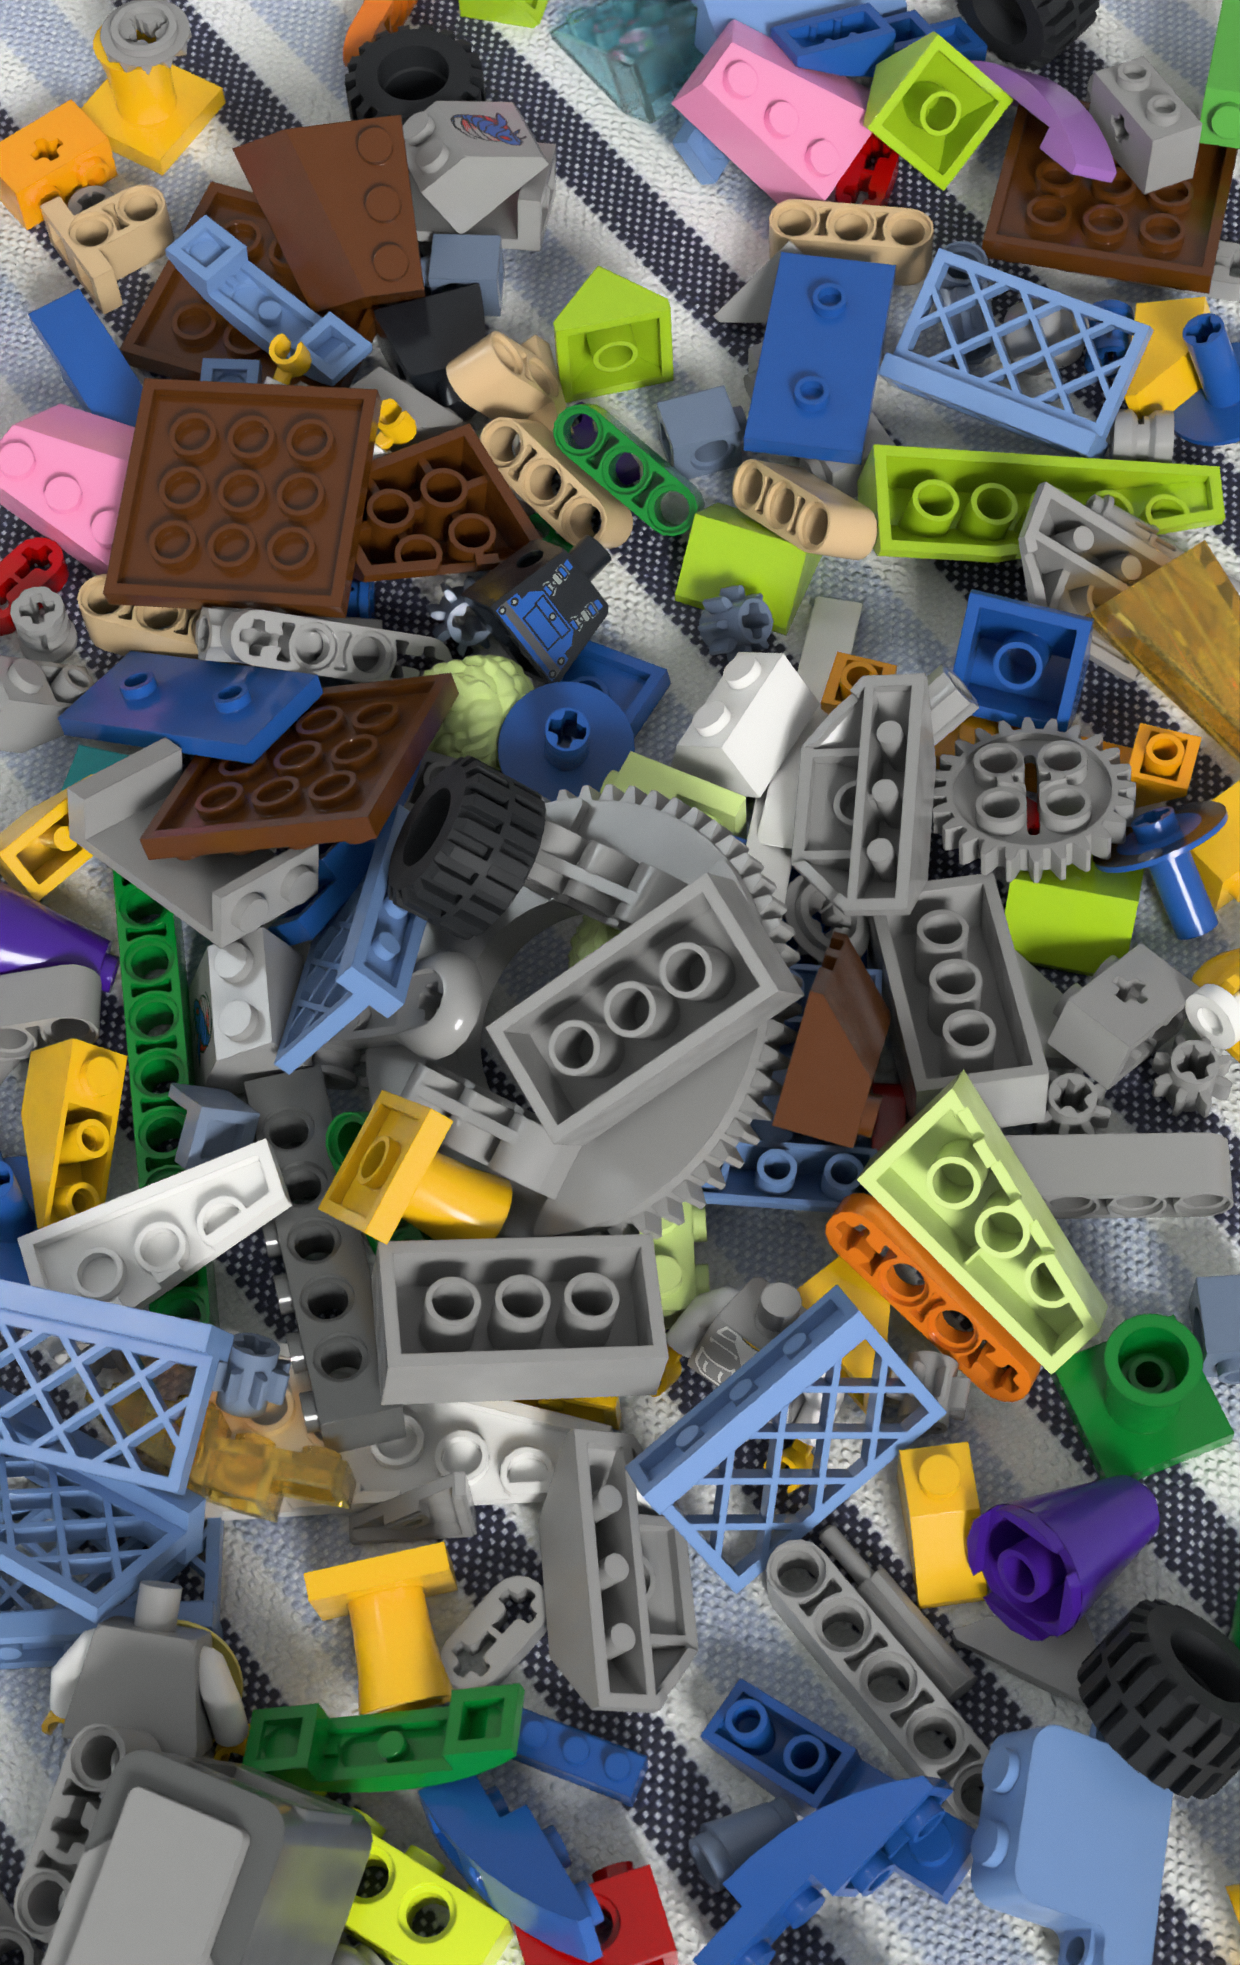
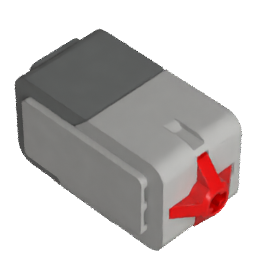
(186, 1861)

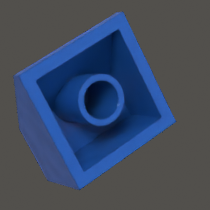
(1023, 660)

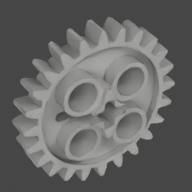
(1081, 799)

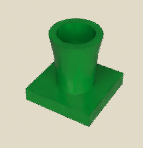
(1142, 1398)

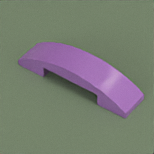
(1072, 134)

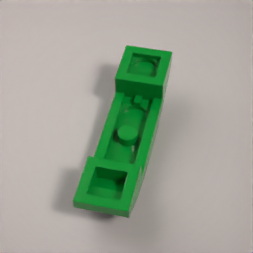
(388, 1748)

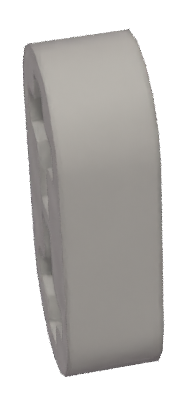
(483, 1626)

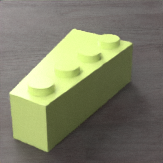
(985, 1222)

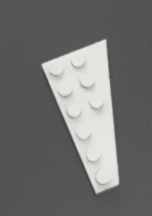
(499, 1444)

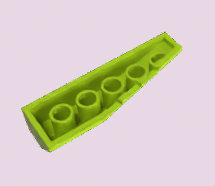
(977, 501)

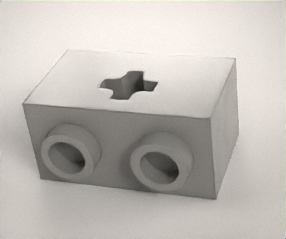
(1145, 124)
(1121, 1014)

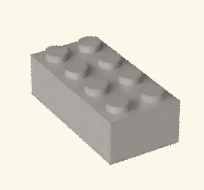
(960, 1000)
(644, 1010)
(518, 1319)

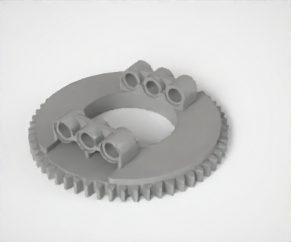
(614, 863)

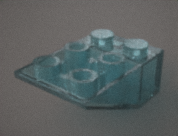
(634, 51)

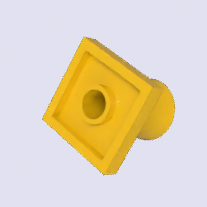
(153, 114)
(400, 1175)
(390, 1624)

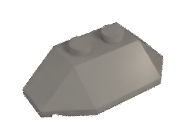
(1081, 561)
(869, 798)
(613, 1579)

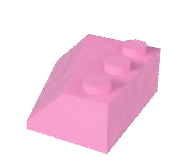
(775, 120)
(67, 479)

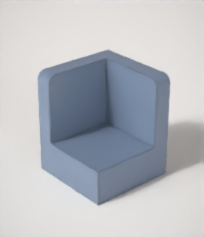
(213, 1123)

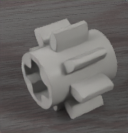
(1191, 1076)
(1073, 1093)
(940, 1377)

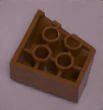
(340, 210)
(438, 511)
(836, 1052)

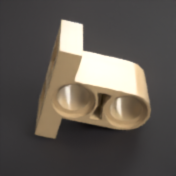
(110, 239)
(509, 380)

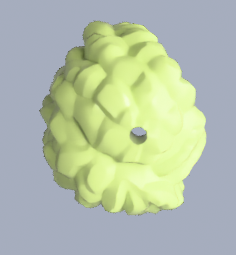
(487, 693)

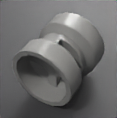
(1142, 439)

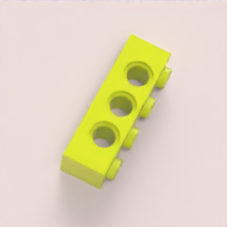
(384, 1922)

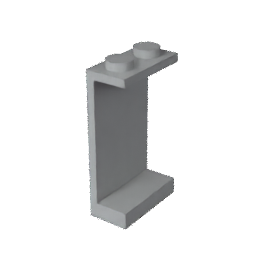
(518, 220)
(213, 893)

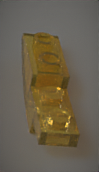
(243, 1472)

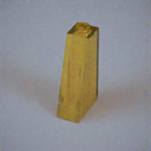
(1185, 638)

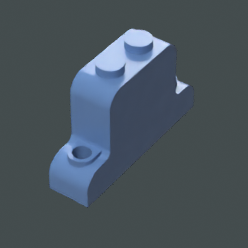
(1072, 1843)

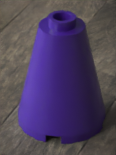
(42, 938)
(1059, 1551)

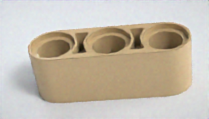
(856, 233)
(532, 475)
(804, 510)
(137, 626)

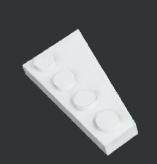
(158, 1234)

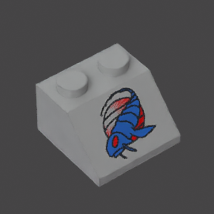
(470, 157)
(241, 1009)

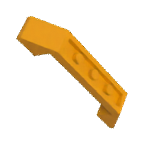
(1159, 759)

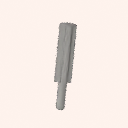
(903, 1619)

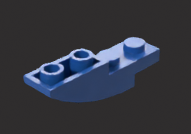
(816, 1768)
(834, 1848)
(514, 1865)

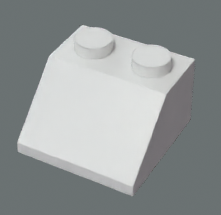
(747, 724)

